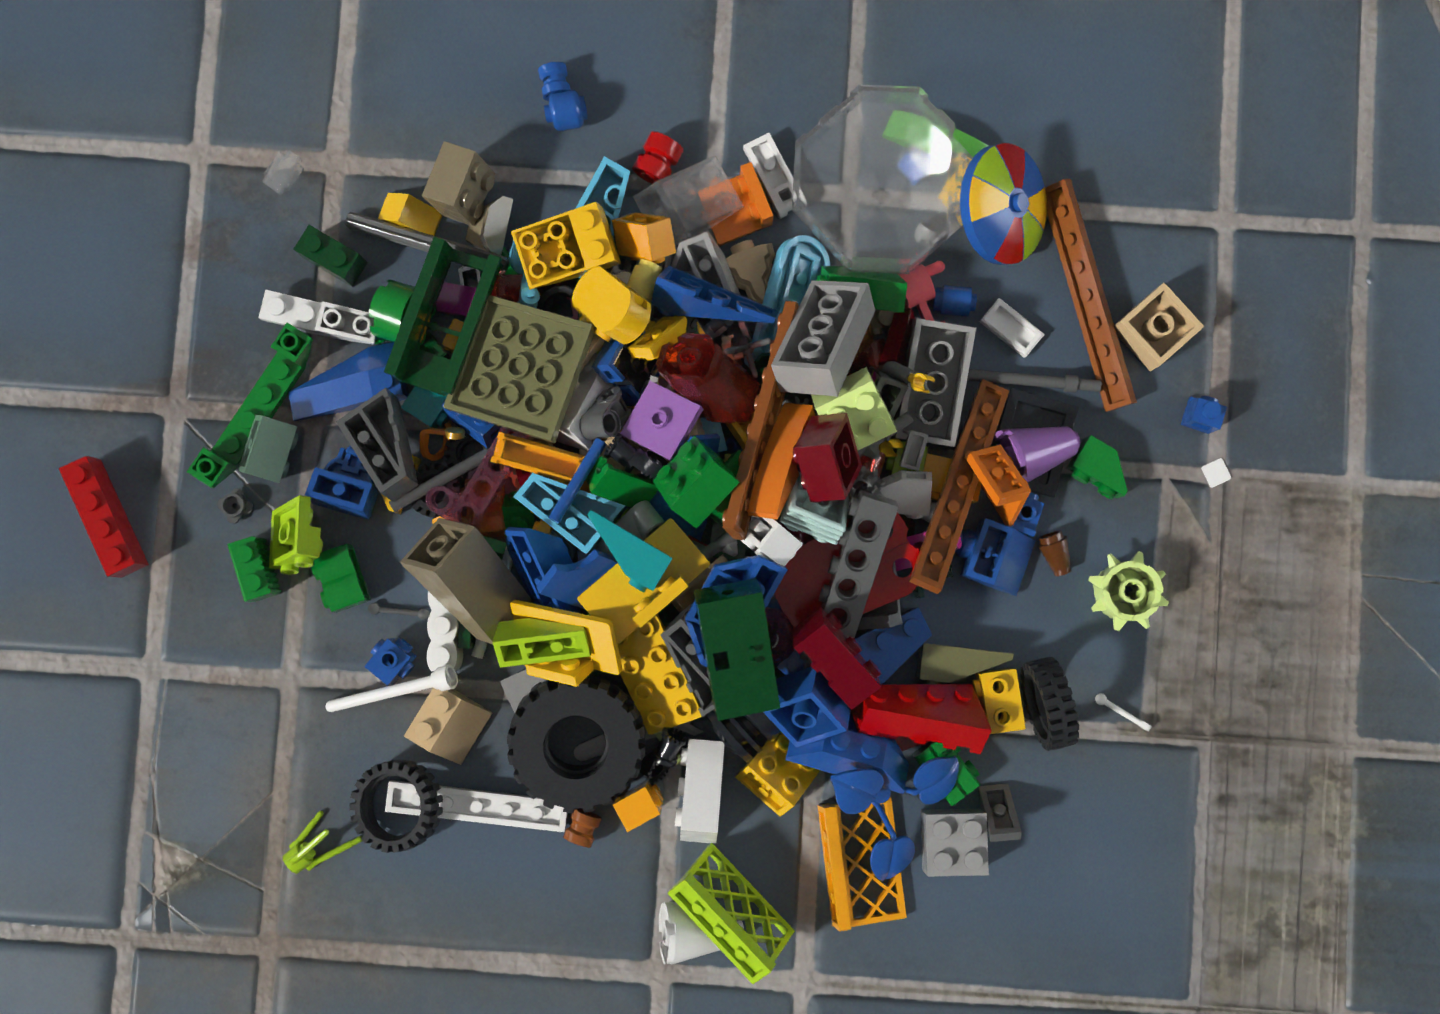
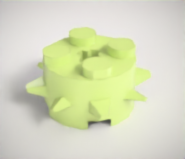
(1143, 598)

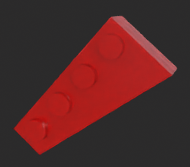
(925, 713)

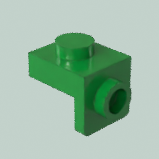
(516, 514)

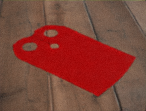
(809, 568)

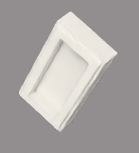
(1011, 328)

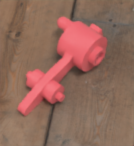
(921, 288)

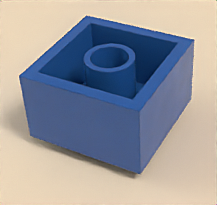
(808, 708)

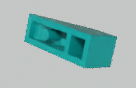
(635, 556)

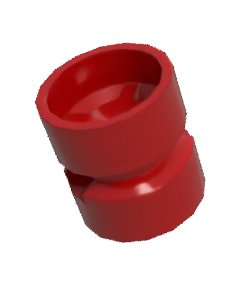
(659, 156)

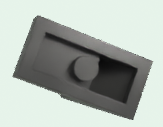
(1001, 812)

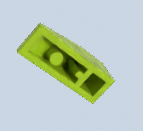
(538, 641)

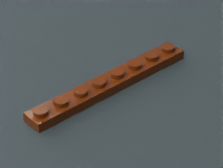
(1088, 296)
(767, 410)
(958, 489)

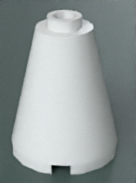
(682, 936)

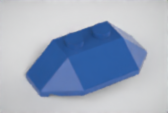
(533, 557)
(768, 574)
(855, 751)

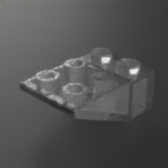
(691, 198)

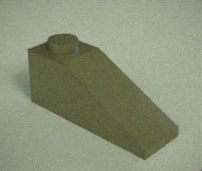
(951, 663)

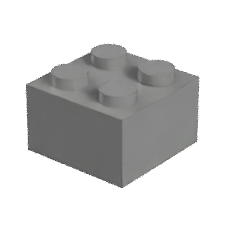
(954, 842)

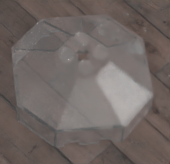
(874, 142)

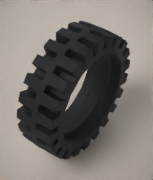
(1049, 703)
(365, 815)

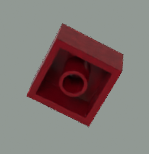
(827, 457)

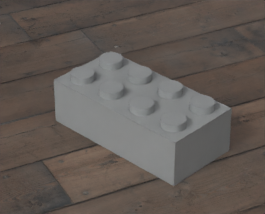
(823, 338)
(945, 354)

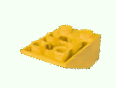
(565, 246)

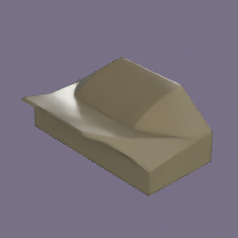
(491, 226)

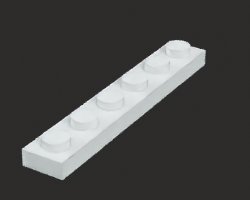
(480, 807)

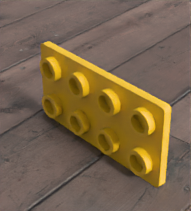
(630, 608)
(600, 637)
(655, 680)

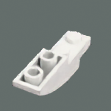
(317, 317)

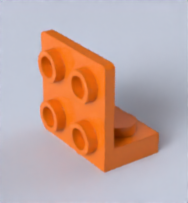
(753, 216)
(1000, 481)

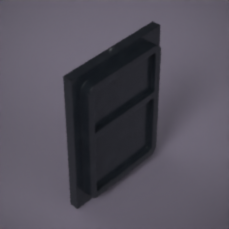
(1034, 411)

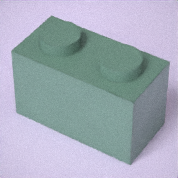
(268, 449)

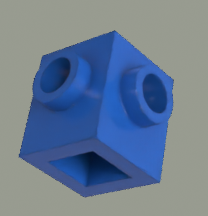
(381, 662)

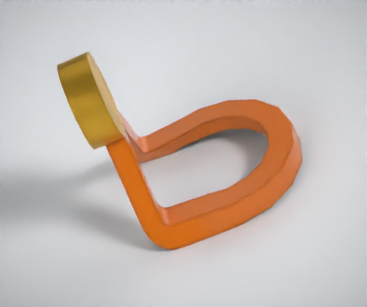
(448, 433)

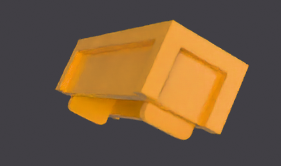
(536, 457)

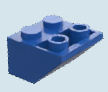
(998, 557)

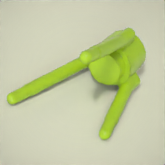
(301, 854)

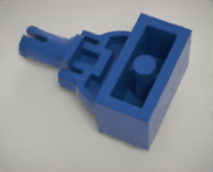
(343, 486)

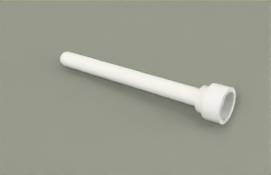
(442, 678)

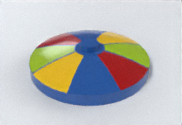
(1003, 204)

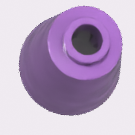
(1038, 449)

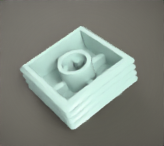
(819, 519)

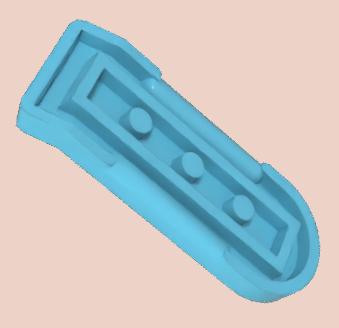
(793, 269)

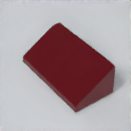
(897, 338)

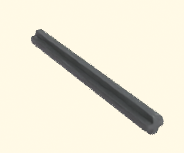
(409, 236)

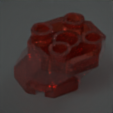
(709, 378)

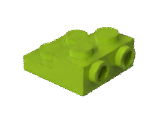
(292, 538)

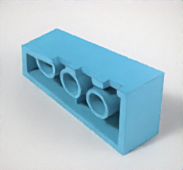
(607, 189)

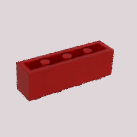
(103, 516)

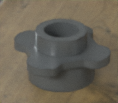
(226, 505)

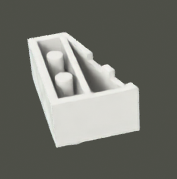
(700, 791)

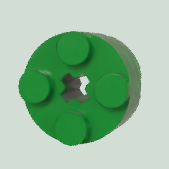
(389, 308)

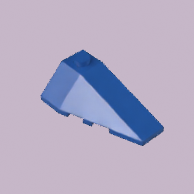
(346, 385)

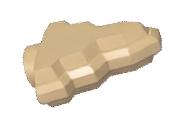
(751, 267)

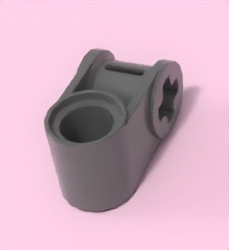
(605, 416)

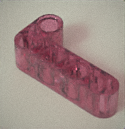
(470, 497)

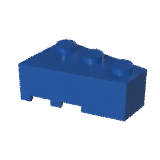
(894, 645)

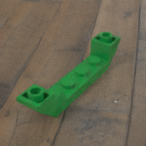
(264, 399)

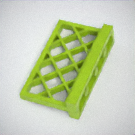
(721, 924)

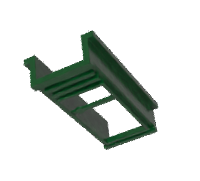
(423, 368)

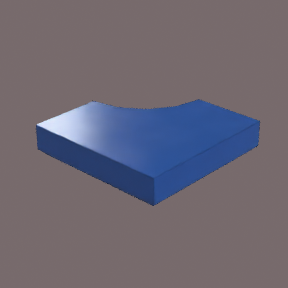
(571, 580)

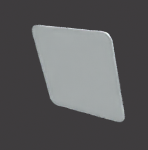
(1216, 472)

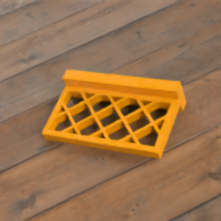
(838, 873)

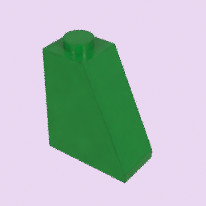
(887, 289)

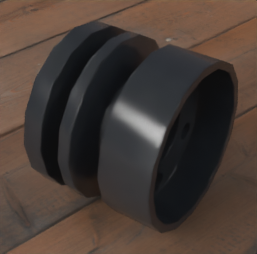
(742, 730)

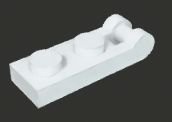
(771, 172)

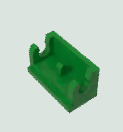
(619, 485)

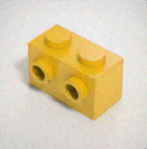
(1003, 699)

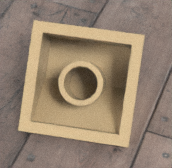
(448, 724)

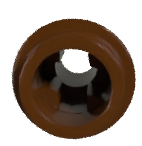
(1056, 552)

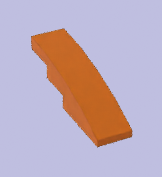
(777, 468)

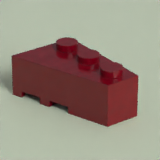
(836, 657)

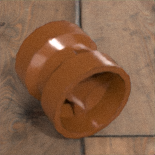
(582, 828)

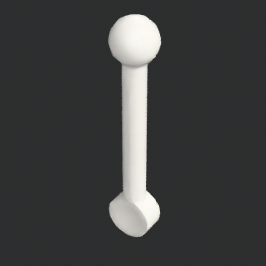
(1101, 699)

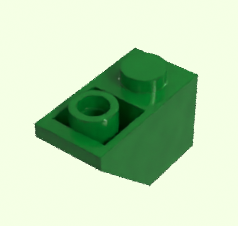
(1100, 466)

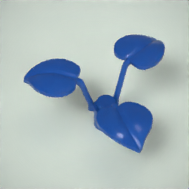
(861, 787)

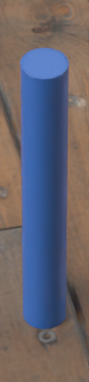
(577, 480)

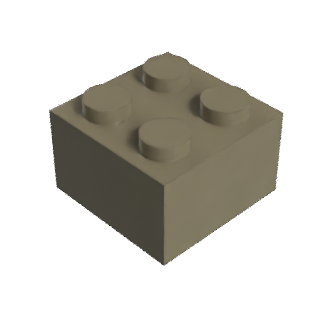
(459, 183)

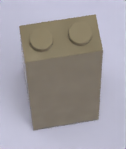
(465, 576)

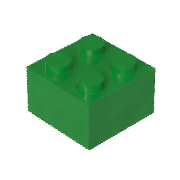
(695, 482)

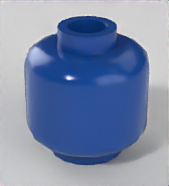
(566, 110)

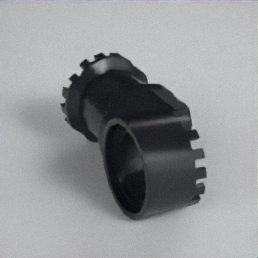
(630, 457)
(664, 755)

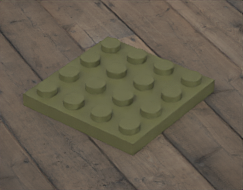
(521, 368)

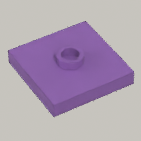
(661, 421)

